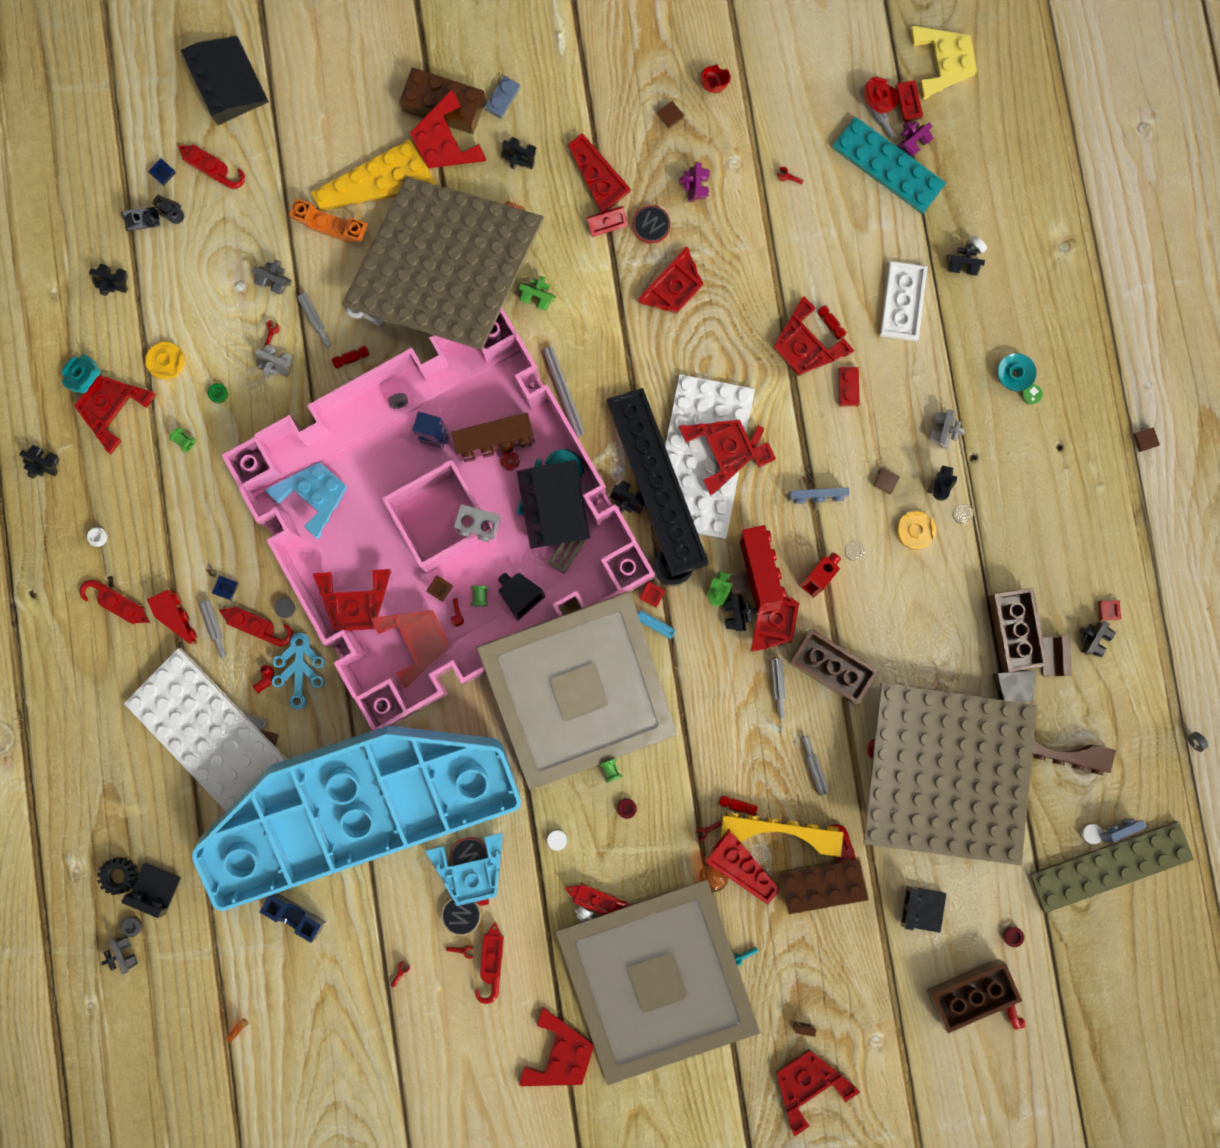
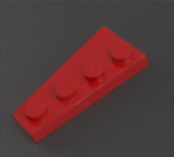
(598, 174)
(738, 864)

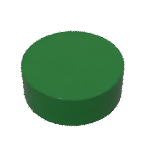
(218, 393)

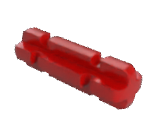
(832, 322)
(350, 356)
(738, 805)

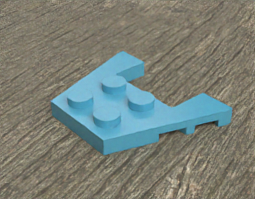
(318, 488)
(473, 879)

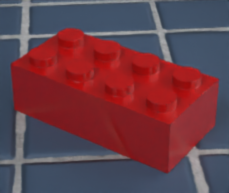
(761, 569)

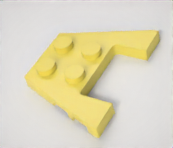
(952, 54)

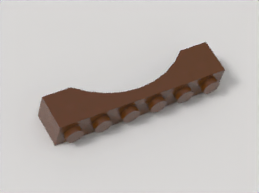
(1094, 757)

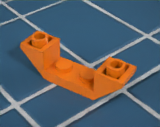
(327, 224)

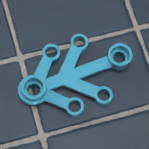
(298, 668)

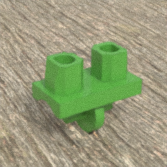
(528, 291)
(719, 589)

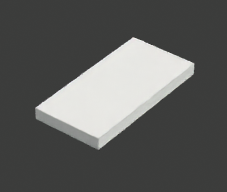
(903, 301)

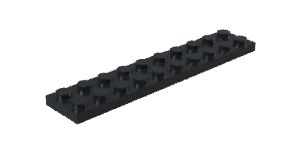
(657, 482)

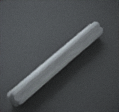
(563, 391)

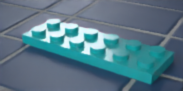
(888, 165)

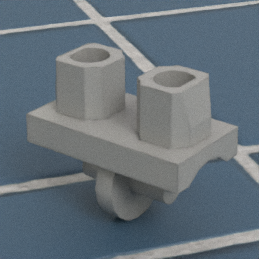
(272, 364)
(947, 420)

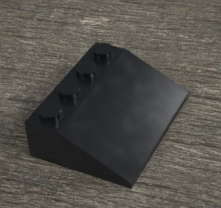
(224, 77)
(553, 504)

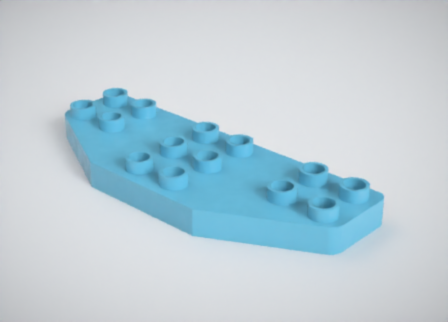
(351, 808)

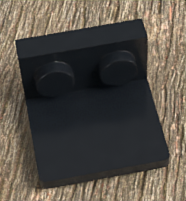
(152, 891)
(923, 909)

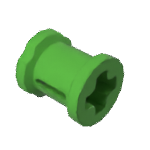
(182, 439)
(479, 596)
(611, 770)

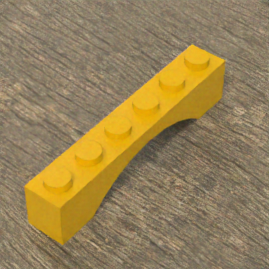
(823, 841)

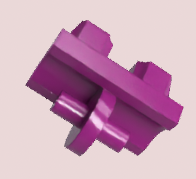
(922, 133)
(692, 182)

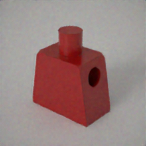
(821, 574)

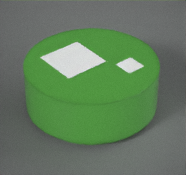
(1032, 394)

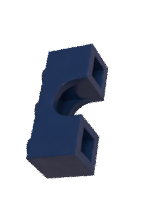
(430, 430)
(301, 920)

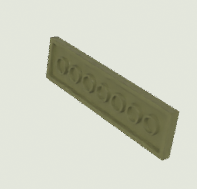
(1111, 866)

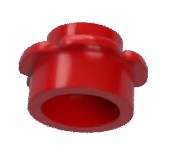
(505, 461)

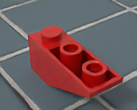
(168, 611)

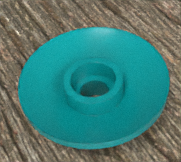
(1023, 366)

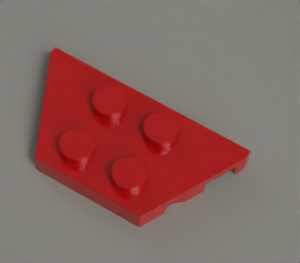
(674, 285)
(775, 627)

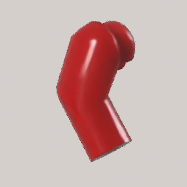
(266, 679)
(1015, 1022)

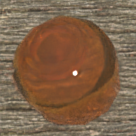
(716, 880)

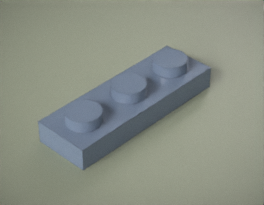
(818, 495)

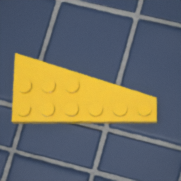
(374, 179)

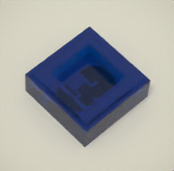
(162, 172)
(225, 588)

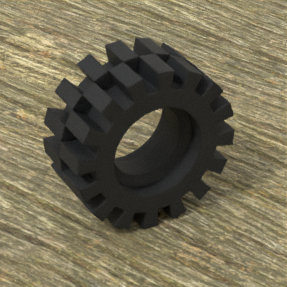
(105, 875)

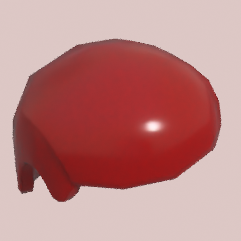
(715, 79)

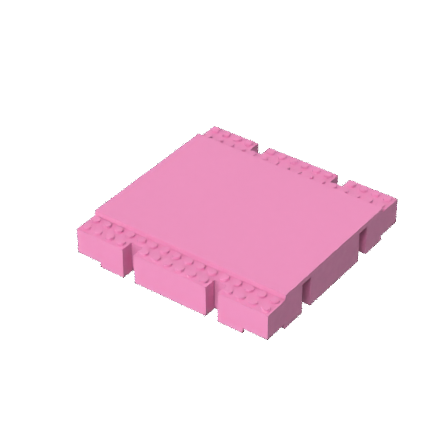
(405, 510)

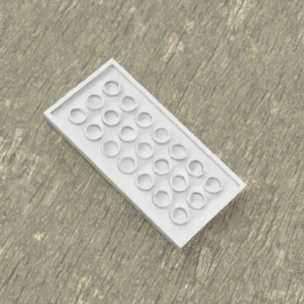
(705, 403)
(203, 728)

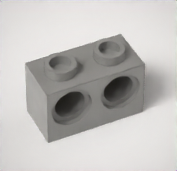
(479, 518)

